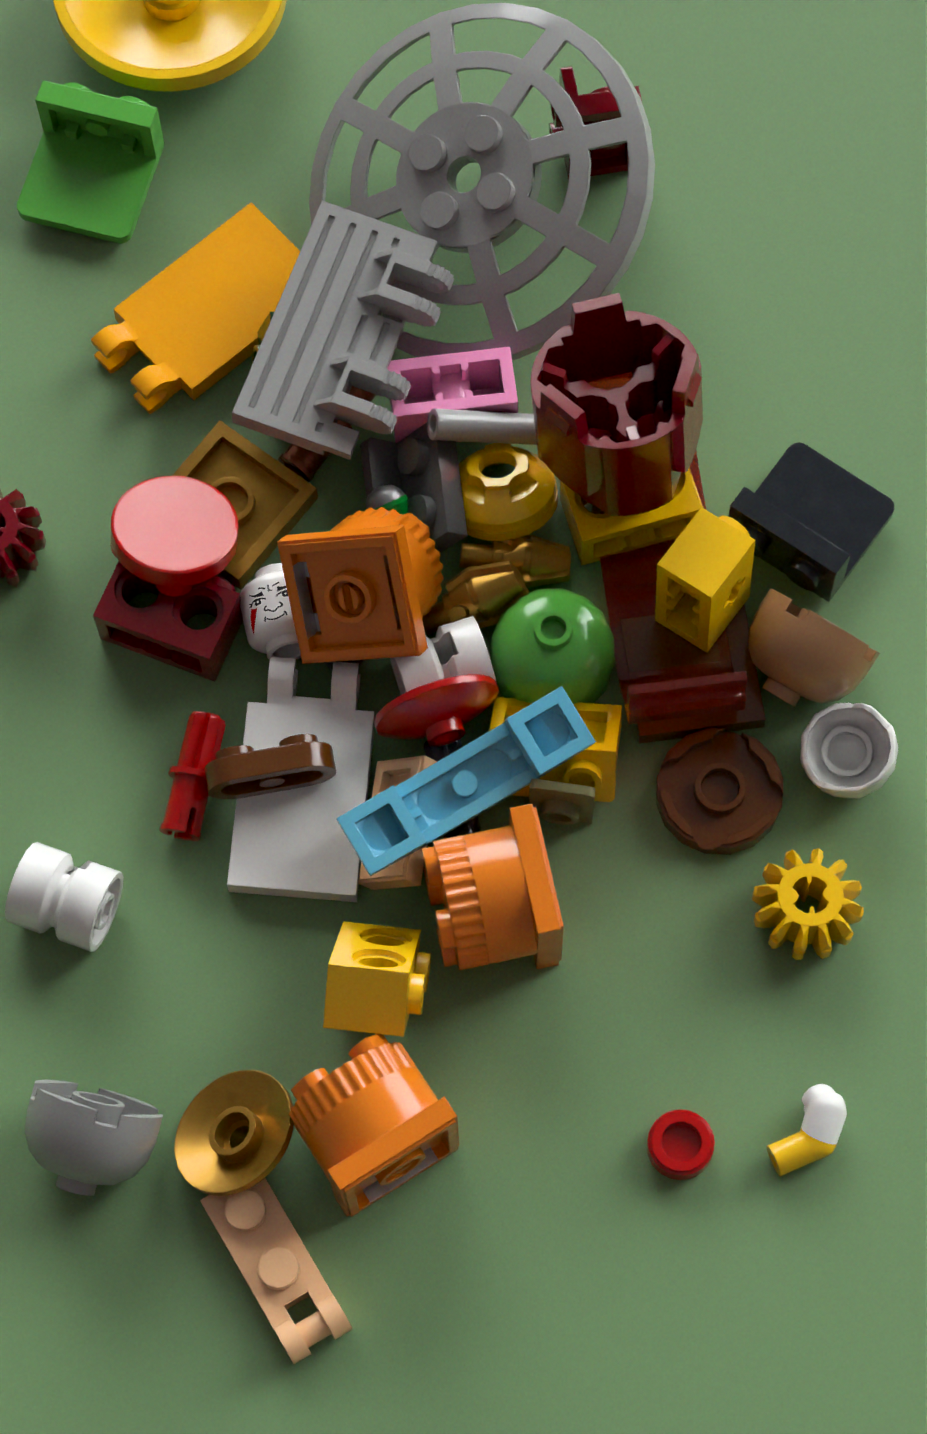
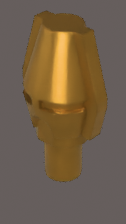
(536, 558)
(477, 592)

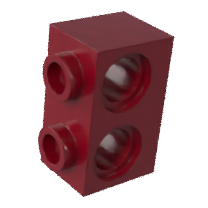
(161, 627)

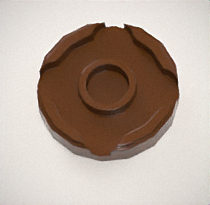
(719, 791)

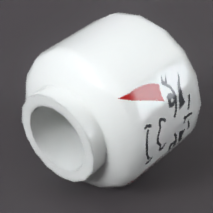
(269, 614)

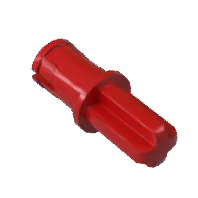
(189, 786)

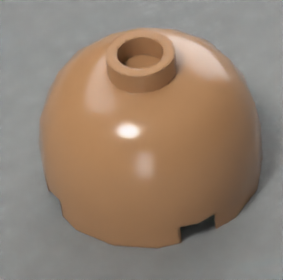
(805, 653)

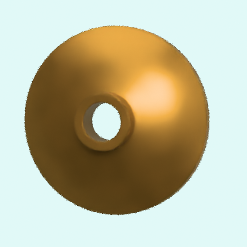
(234, 1132)

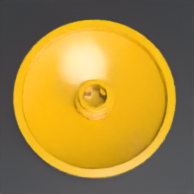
(168, 41)

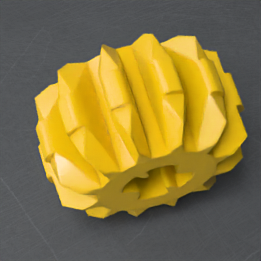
(811, 879)

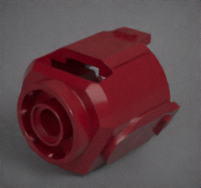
(624, 442)

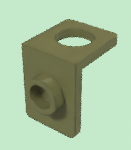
(562, 801)

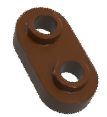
(292, 765)

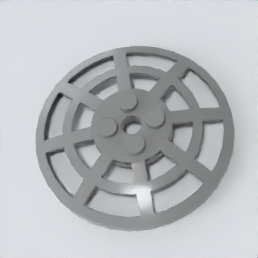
(508, 165)

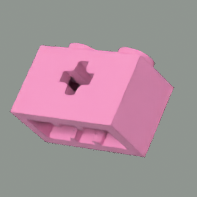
(454, 381)

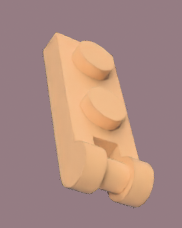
(276, 1267)

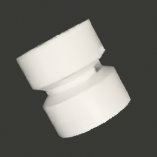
(453, 652)
(57, 894)

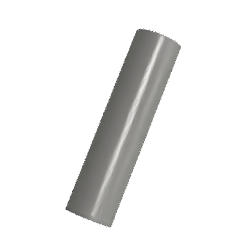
(481, 426)

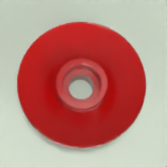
(437, 709)

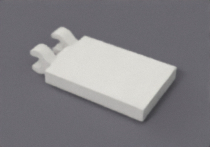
(291, 838)

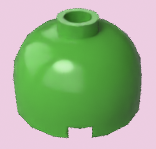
(551, 643)

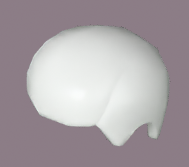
(848, 750)

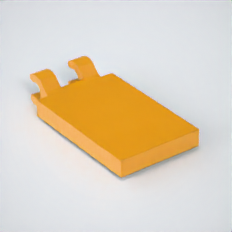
(201, 310)

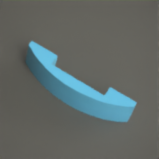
(466, 782)

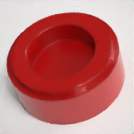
(680, 1144)

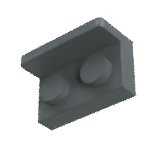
(427, 475)

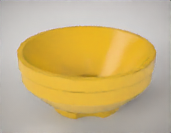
(511, 504)

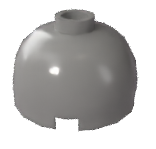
(89, 1135)

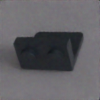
(812, 519)

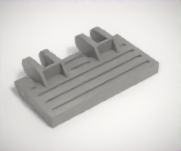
(333, 332)

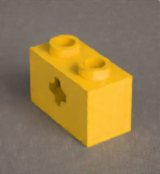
(704, 578)

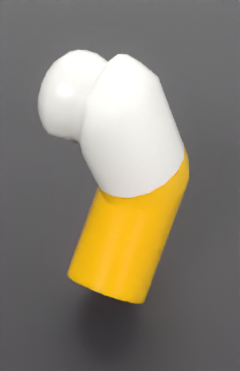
(818, 1134)

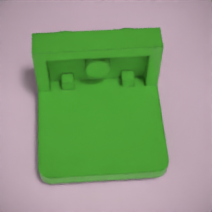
(91, 162)

